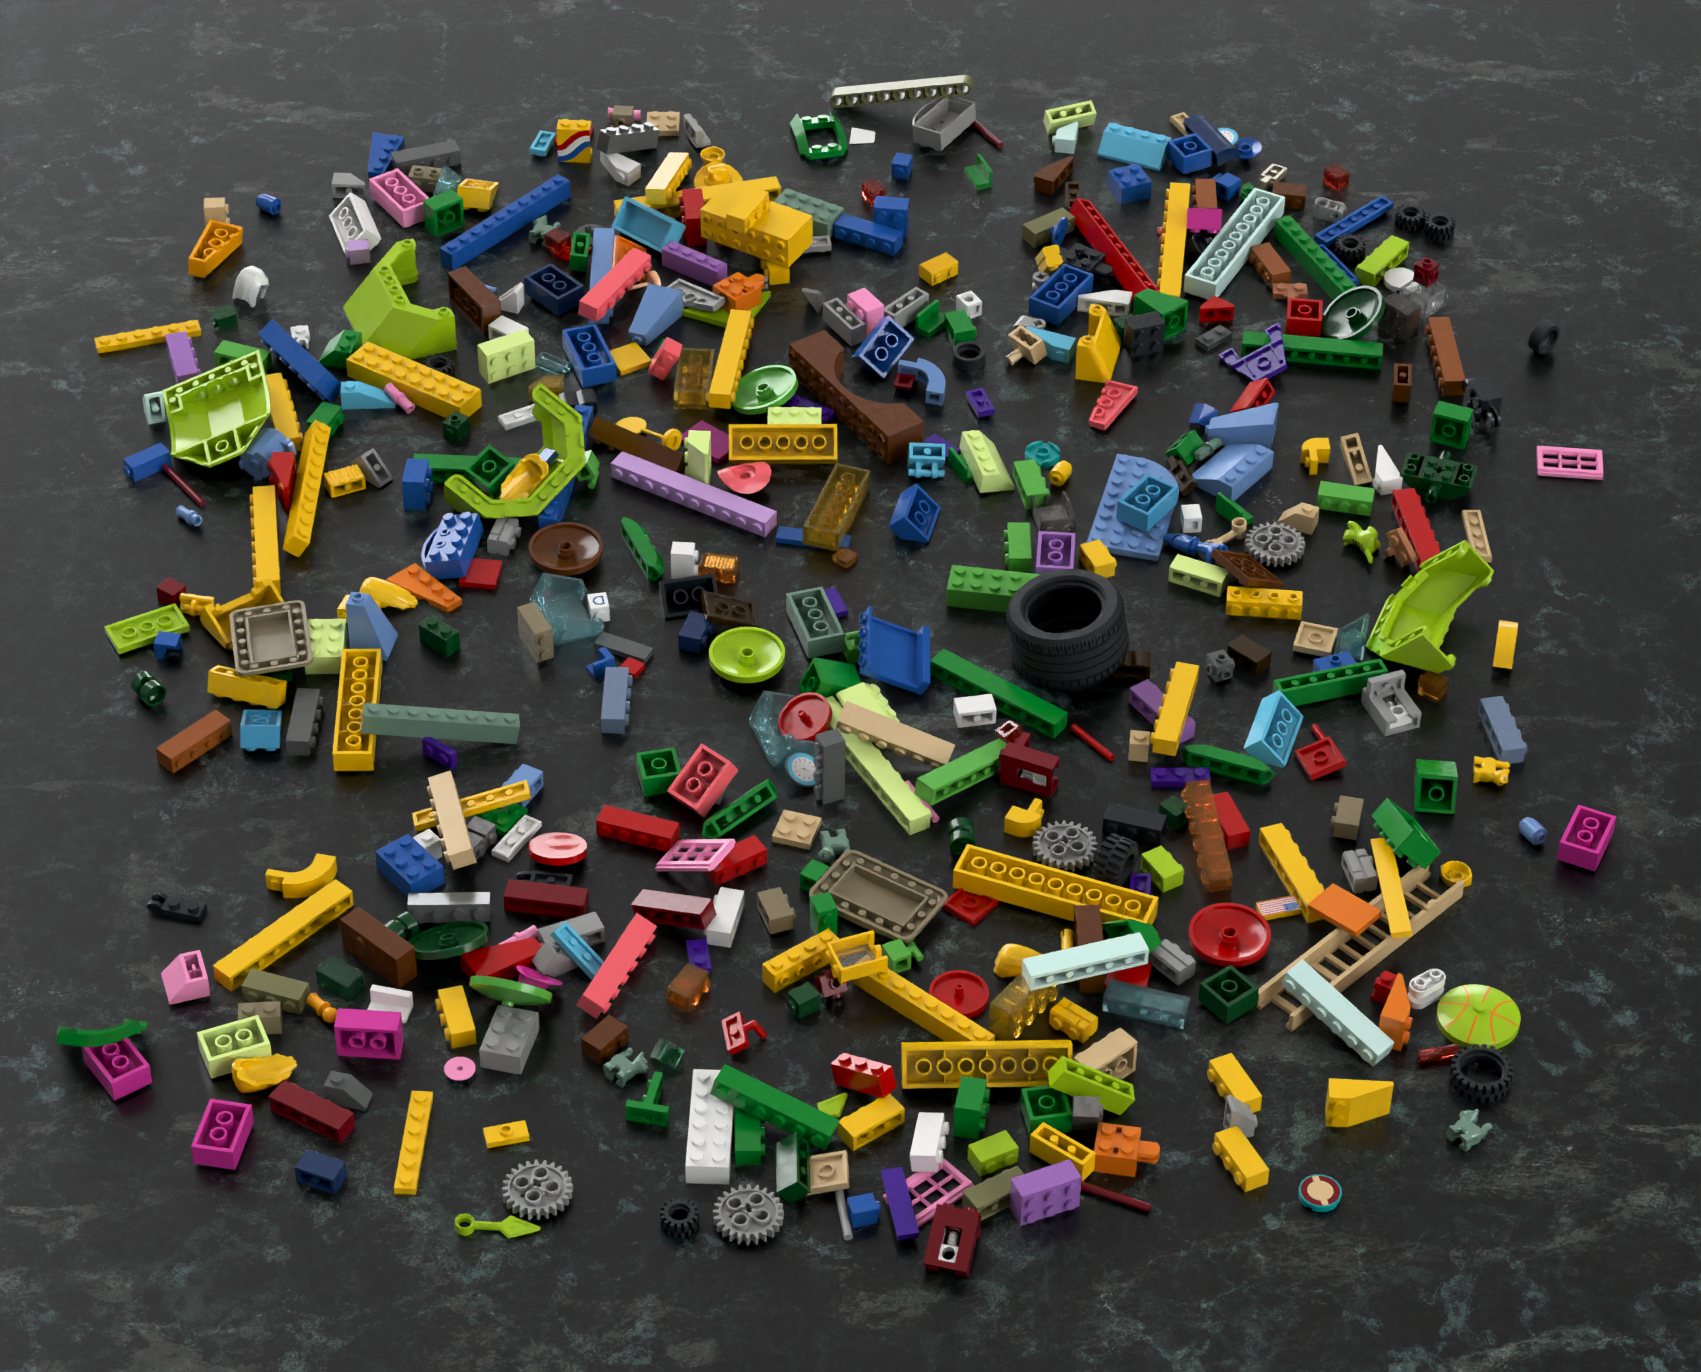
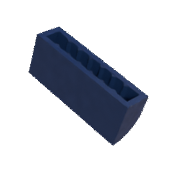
(1222, 148)

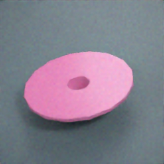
(459, 1068)

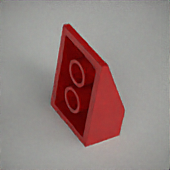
(283, 476)

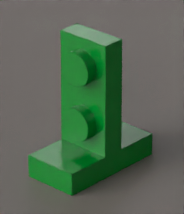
(648, 1110)

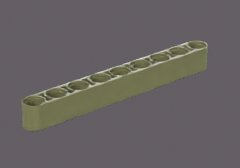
(907, 87)

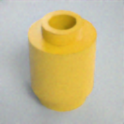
(1060, 473)

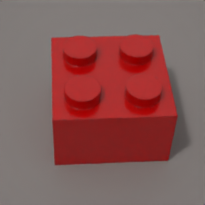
(1304, 317)

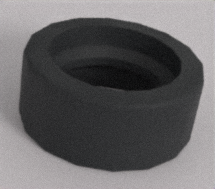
(1544, 337)
(968, 364)

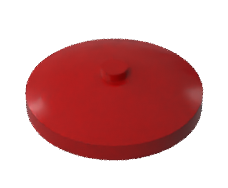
(1229, 934)

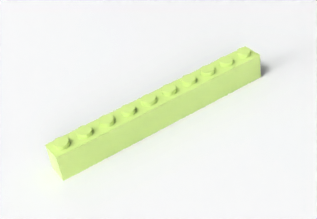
(883, 778)

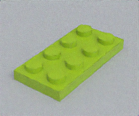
(143, 628)

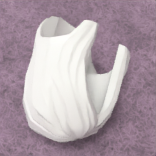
(249, 283)

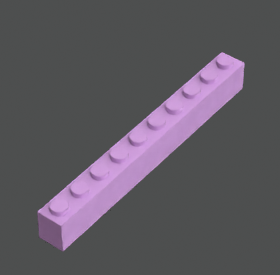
(694, 494)

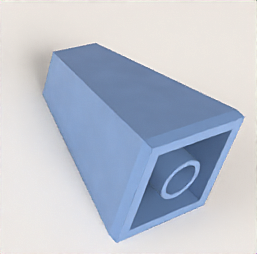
(656, 312)
(1245, 426)
(368, 625)

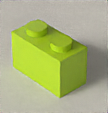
(1163, 868)
(993, 1153)

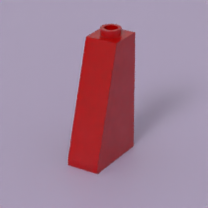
(501, 959)

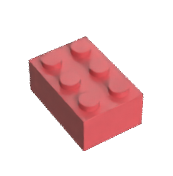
(702, 780)

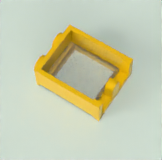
(855, 957)

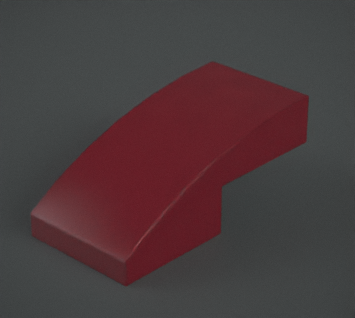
(905, 381)

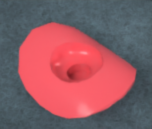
(746, 477)

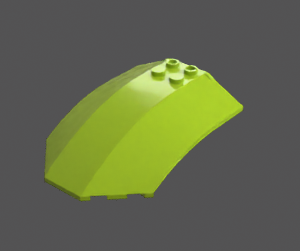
(218, 411)

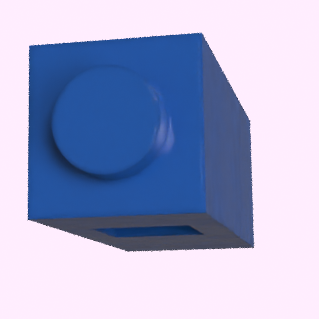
(146, 462)

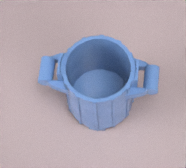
(260, 449)

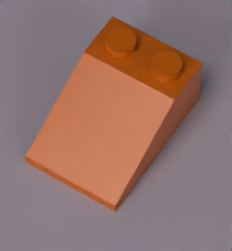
(1396, 1013)

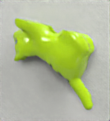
(1365, 540)

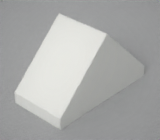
(513, 299)

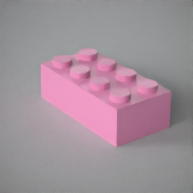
(398, 197)

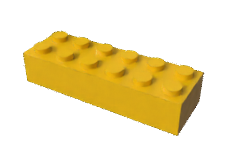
(783, 443)

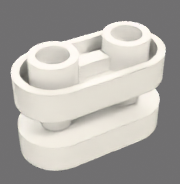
(1426, 988)

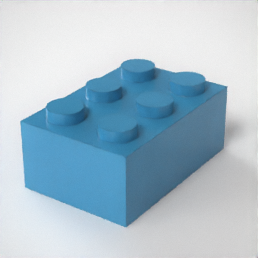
(1147, 502)

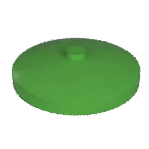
(765, 388)
(510, 992)

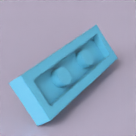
(577, 949)

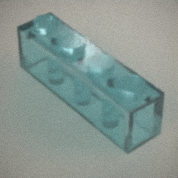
(1146, 1004)

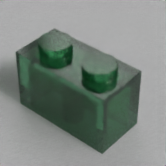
(340, 978)

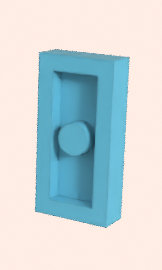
(542, 143)

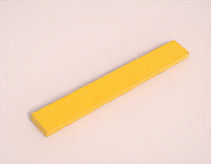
(1391, 889)

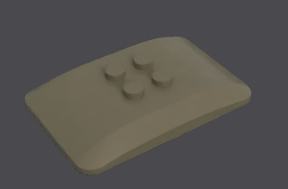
(270, 638)
(880, 896)

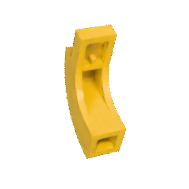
(1505, 644)
(304, 882)

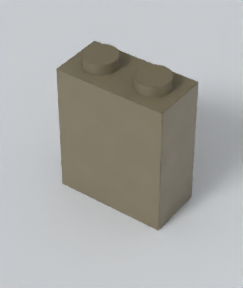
(535, 632)

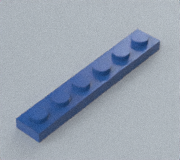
(1354, 221)

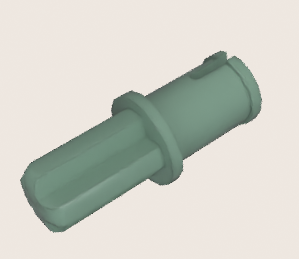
(1207, 448)

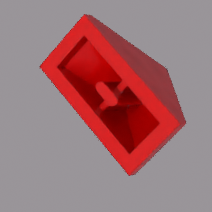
(1216, 310)

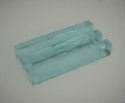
(552, 363)

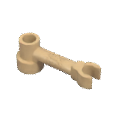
(1238, 531)

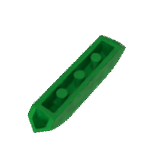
(639, 544)
(1227, 763)
(739, 810)

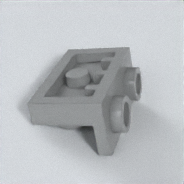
(695, 132)

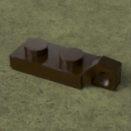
(1182, 475)

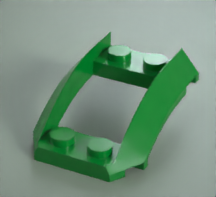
(817, 151)
(99, 1037)

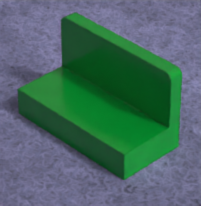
(979, 174)
(929, 320)
(1185, 447)
(959, 466)
(1231, 510)

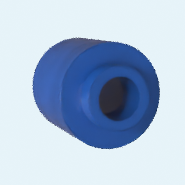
(268, 203)

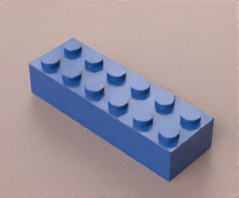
(300, 361)

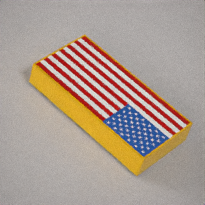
(1278, 907)

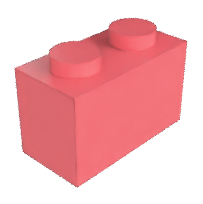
(665, 358)

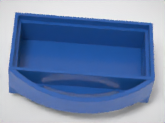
(452, 545)

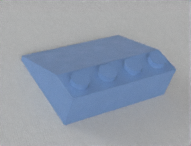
(1234, 469)

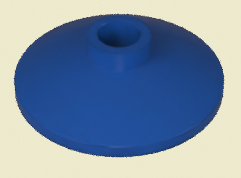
(1248, 148)
(1058, 232)

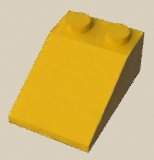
(477, 194)
(1356, 1101)

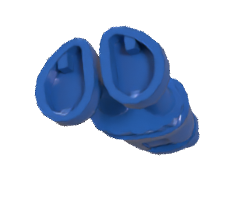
(1192, 545)

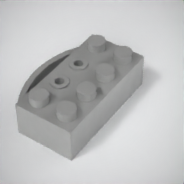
(942, 121)

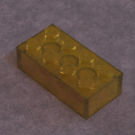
(694, 378)
(1017, 1008)

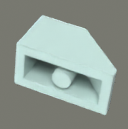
(1066, 138)
(154, 407)

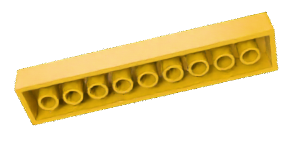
(1047, 888)

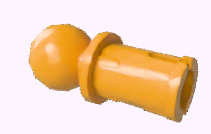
(322, 1008)

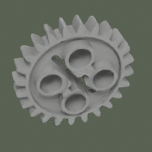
(1275, 544)
(1064, 846)
(537, 1189)
(748, 1214)

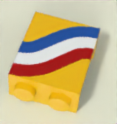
(574, 141)

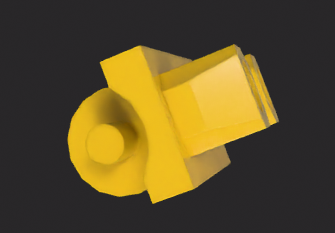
(194, 604)

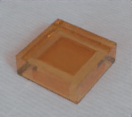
(845, 557)

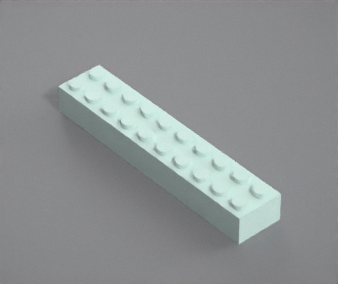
(1232, 244)

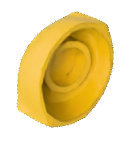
(712, 155)
(1455, 871)

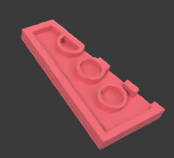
(1111, 403)

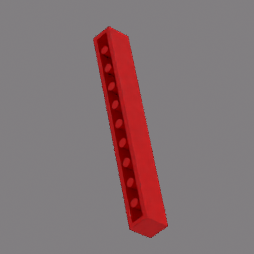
(1104, 240)

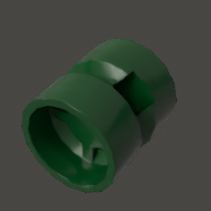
(148, 688)
(960, 834)
(403, 925)

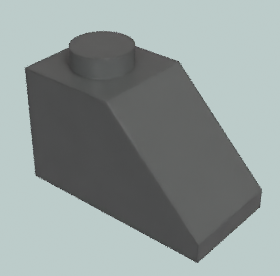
(347, 1091)

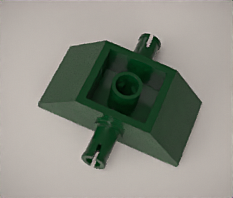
(1437, 476)

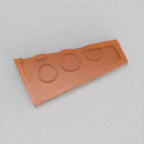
(426, 587)

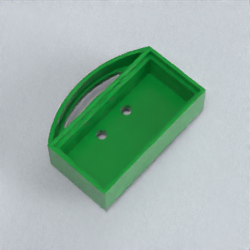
(1404, 835)

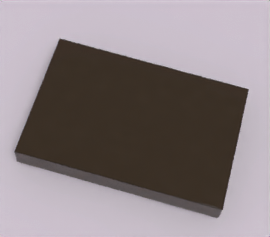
(729, 610)

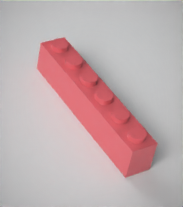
(614, 284)
(615, 967)

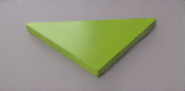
(720, 316)

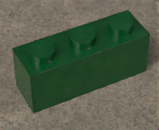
(792, 1167)

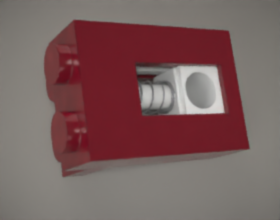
(1028, 767)
(955, 1223)

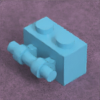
(926, 456)

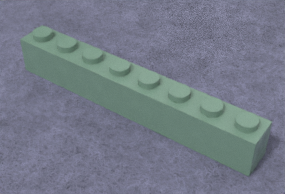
(440, 723)

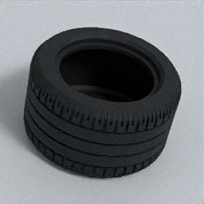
(1061, 603)

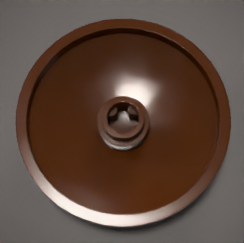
(565, 548)

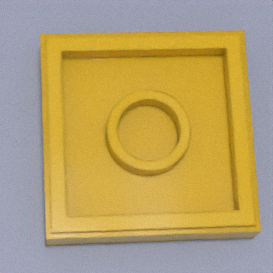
(630, 358)

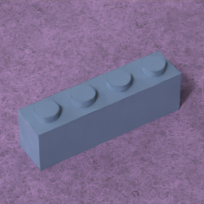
(615, 700)
(1502, 729)

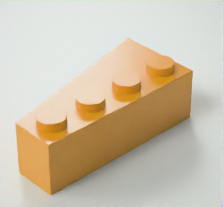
(213, 247)

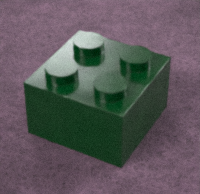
(1228, 994)

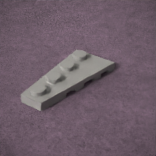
(698, 297)

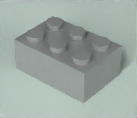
(509, 1039)

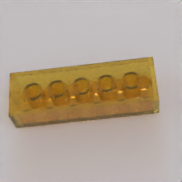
(836, 507)

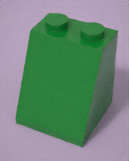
(1171, 309)
(828, 677)
(1435, 786)

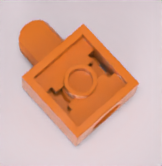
(740, 291)
(1120, 1149)

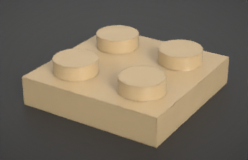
(665, 121)
(1315, 639)
(796, 829)
(829, 1172)

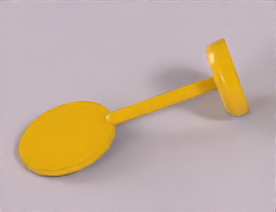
(671, 439)

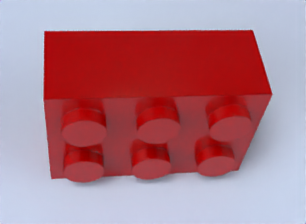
(689, 214)

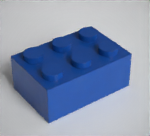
(409, 866)

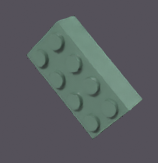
(823, 213)
(815, 622)

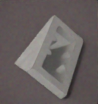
(815, 297)

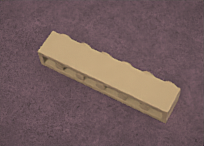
(894, 736)
(451, 820)

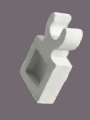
(301, 335)

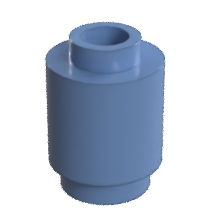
(1532, 830)

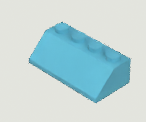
(1133, 146)
(1274, 730)

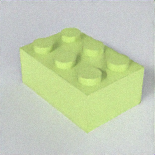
(506, 356)
(794, 415)
(327, 641)
(230, 1041)

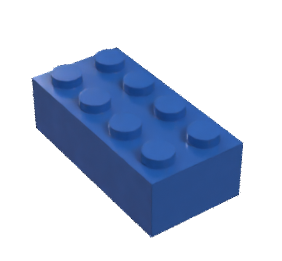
(1060, 294)
(589, 355)

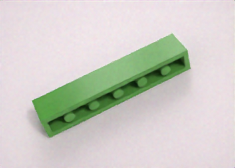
(960, 773)

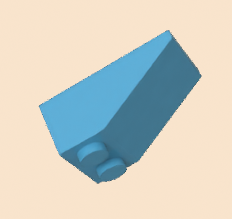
(261, 729)

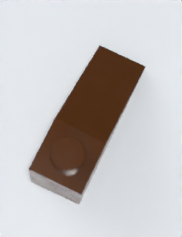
(1053, 175)

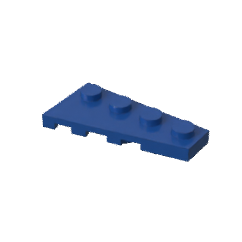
(380, 152)

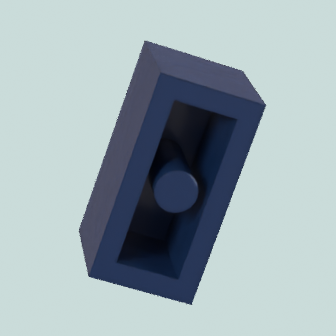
(695, 633)
(320, 1171)

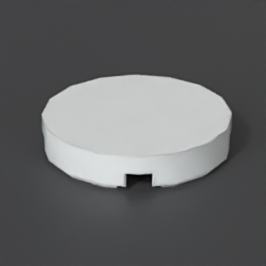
(1397, 277)

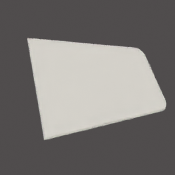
(861, 136)

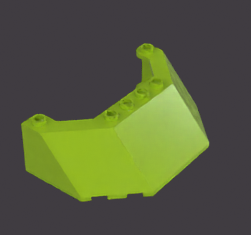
(386, 316)
(561, 432)
(1420, 613)

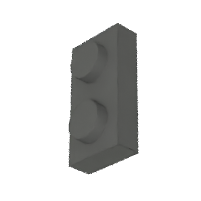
(1213, 338)

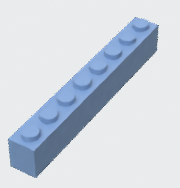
(602, 262)

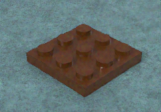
(1246, 569)

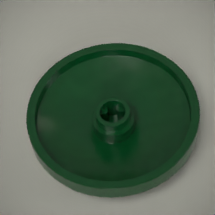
(1353, 313)
(449, 940)

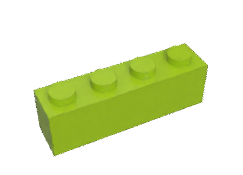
(1382, 259)
(1082, 1080)

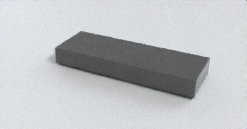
(624, 647)

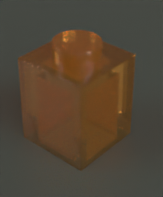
(1433, 686)

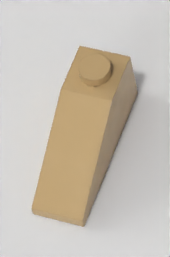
(1355, 459)

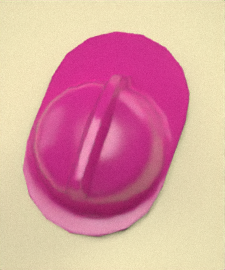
(536, 979)

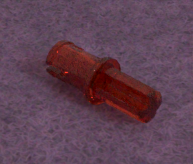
(1436, 1053)

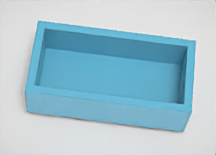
(647, 224)

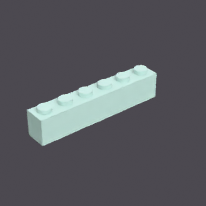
(1085, 961)
(1337, 1013)

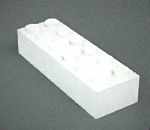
(708, 1133)

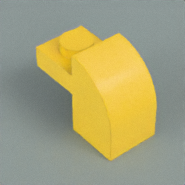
(1314, 452)
(1024, 822)

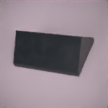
(683, 594)

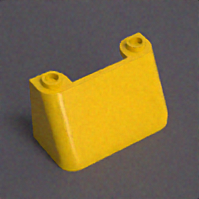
(1099, 349)
(217, 618)

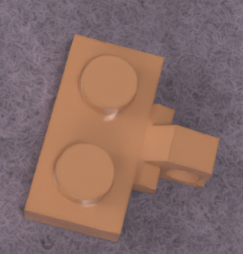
(1286, 291)
(1400, 547)

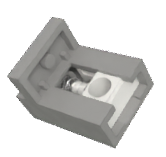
(1390, 703)

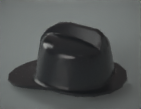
(1198, 244)

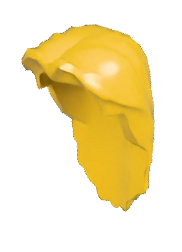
(524, 478)
(388, 593)
(1010, 959)
(261, 1073)

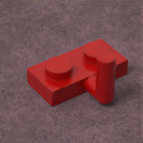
(736, 1032)

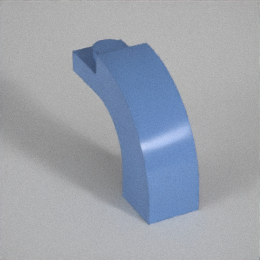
(929, 375)

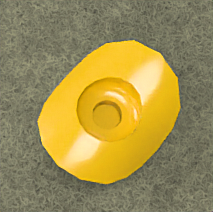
(716, 174)

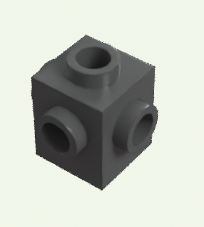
(1219, 665)

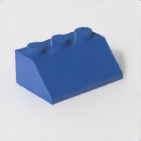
(883, 347)
(914, 515)

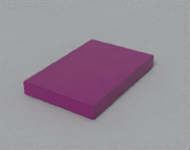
(719, 441)

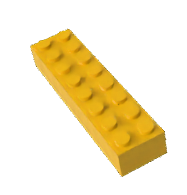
(420, 383)
(357, 685)
(999, 1062)

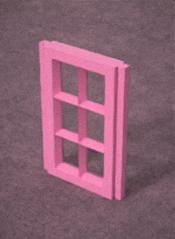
(1569, 472)
(692, 846)
(951, 1197)

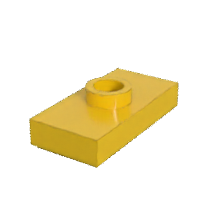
(506, 1134)

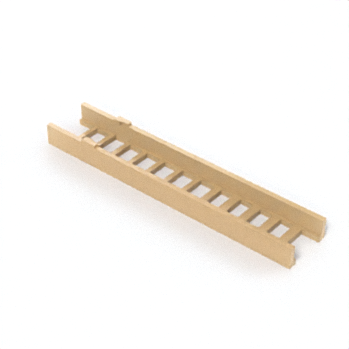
(1336, 940)

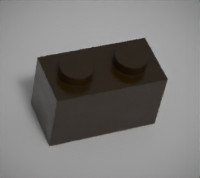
(1249, 655)

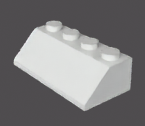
(354, 222)

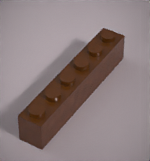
(636, 445)

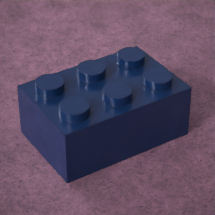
(554, 289)

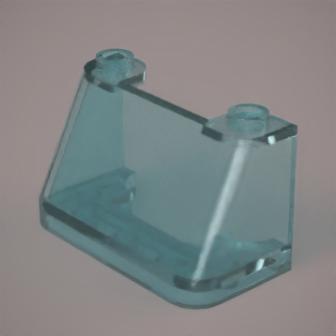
(562, 606)
(765, 726)

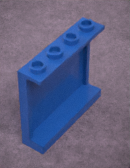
(894, 653)

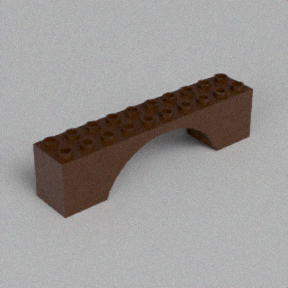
(881, 426)

